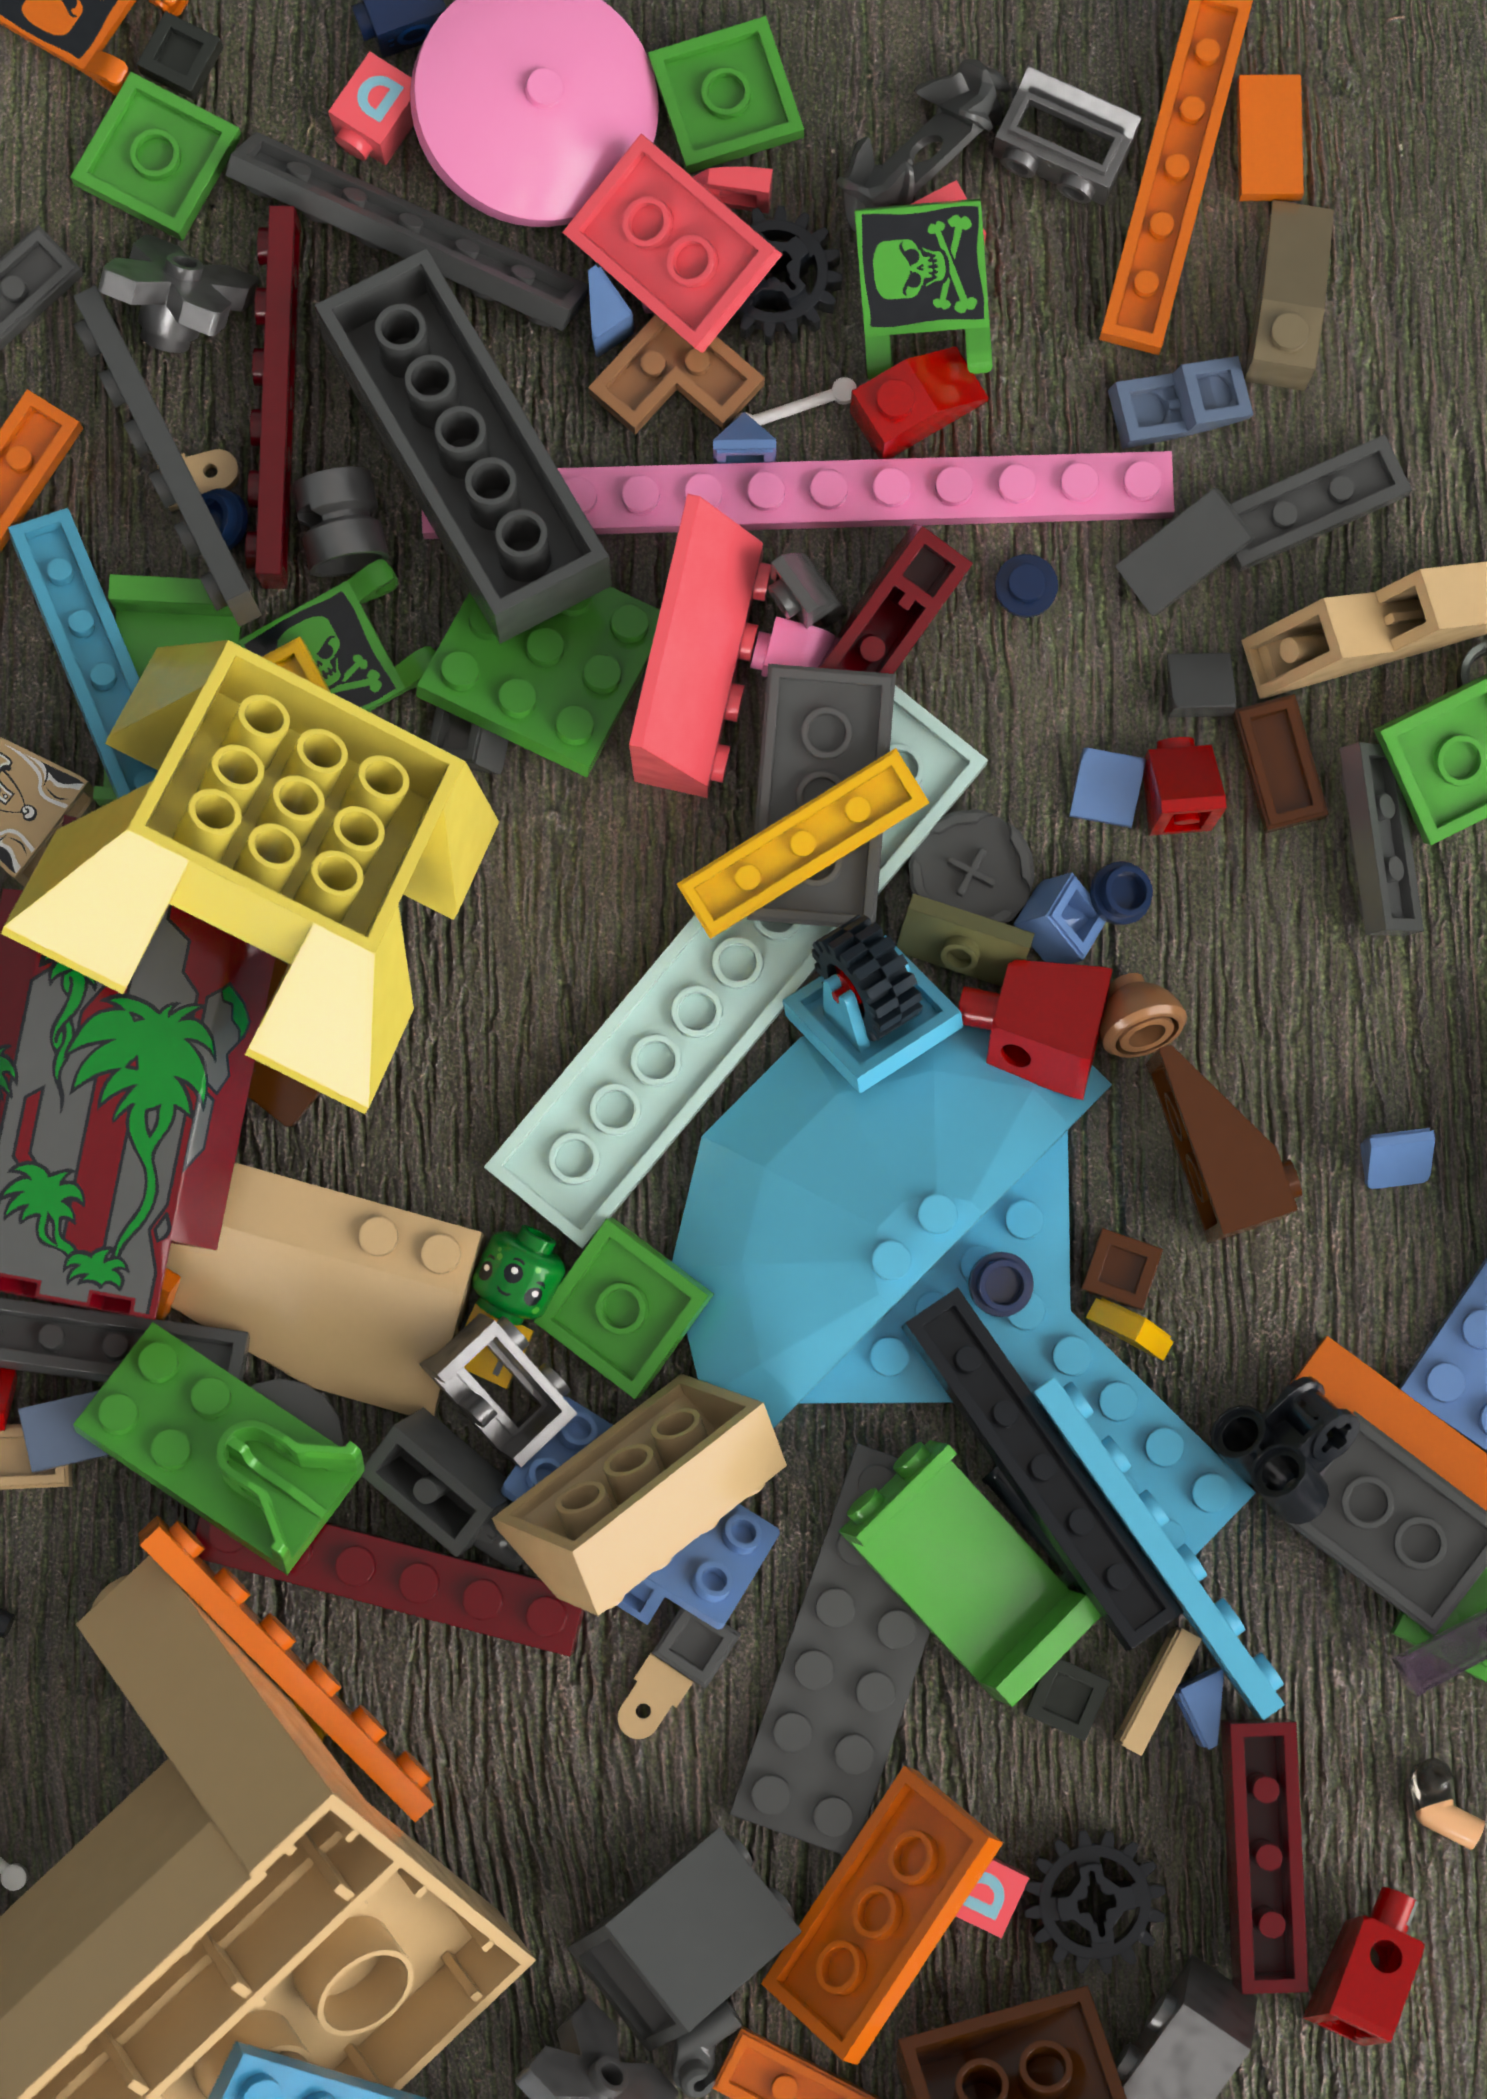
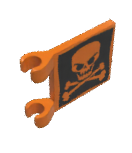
(78, 31)

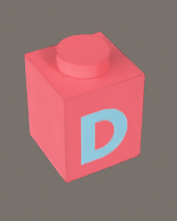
(373, 111)
(994, 1898)

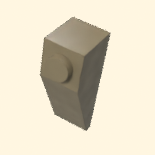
(1290, 296)

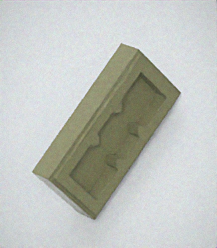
(961, 940)

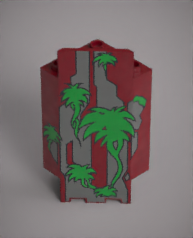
(121, 1111)

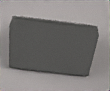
(1200, 685)
(478, 747)

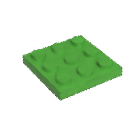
(550, 685)

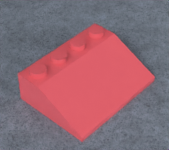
(698, 652)

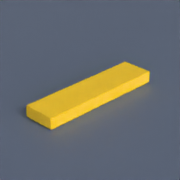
(803, 843)

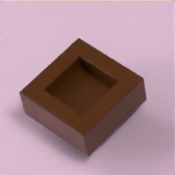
(1121, 1269)

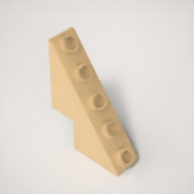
(1370, 628)

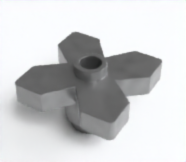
(176, 292)
(590, 2064)

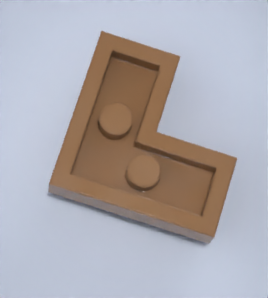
(663, 362)

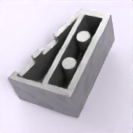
(1190, 2038)

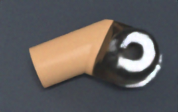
(1435, 1806)

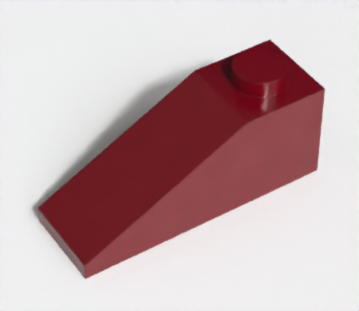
(898, 604)

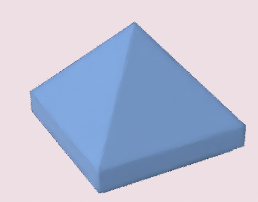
(744, 443)

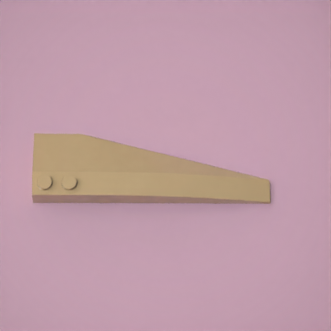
(332, 1287)

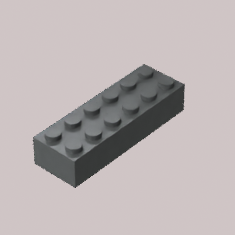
(464, 446)

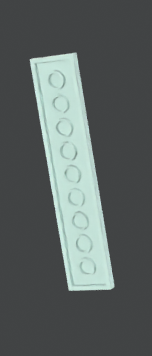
(694, 1024)

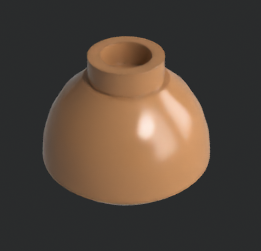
(1139, 1017)

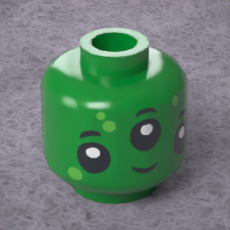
(518, 1274)

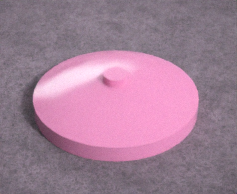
(530, 103)

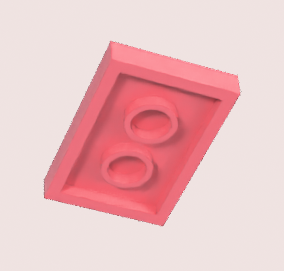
(672, 243)

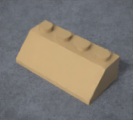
(642, 1491)

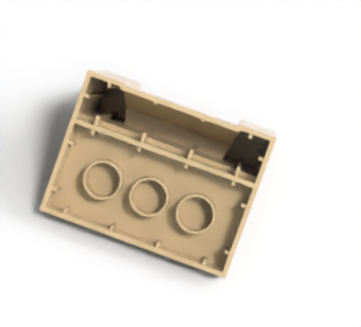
(233, 1896)

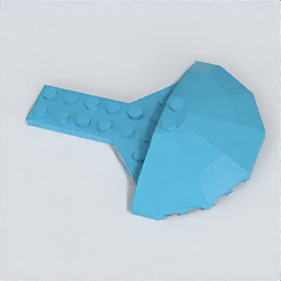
(854, 1212)

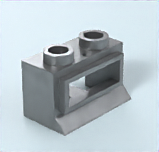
(1079, 111)
(534, 1430)

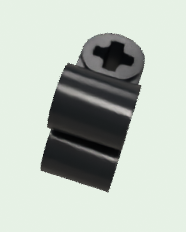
(1287, 1447)

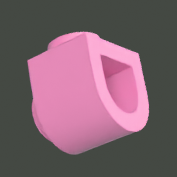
(791, 645)

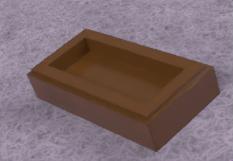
(1280, 763)

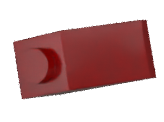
(915, 400)
(1182, 787)

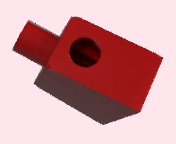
(1042, 1022)
(1351, 1992)

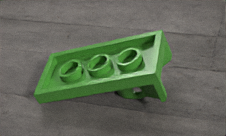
(220, 1448)

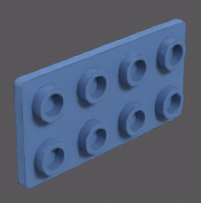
(703, 1576)

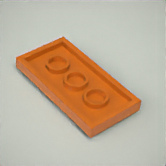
(881, 1914)

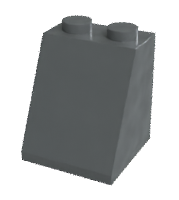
(686, 1939)

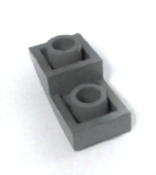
(803, 591)

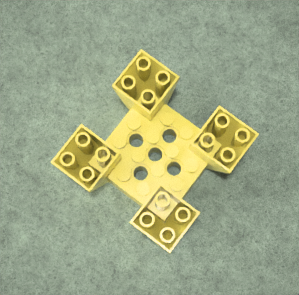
(281, 828)

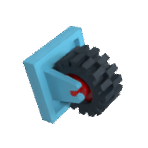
(869, 1005)

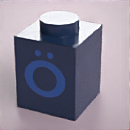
(396, 23)

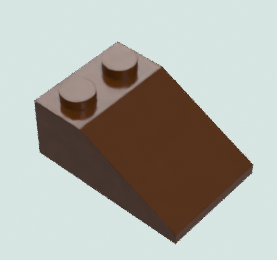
(1224, 1157)
(1019, 2052)

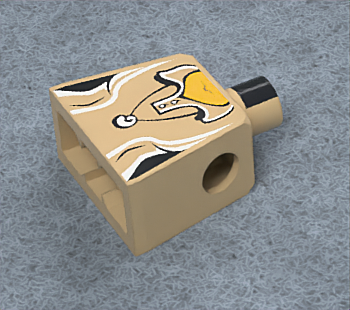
(33, 806)

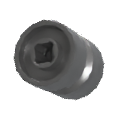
(338, 511)

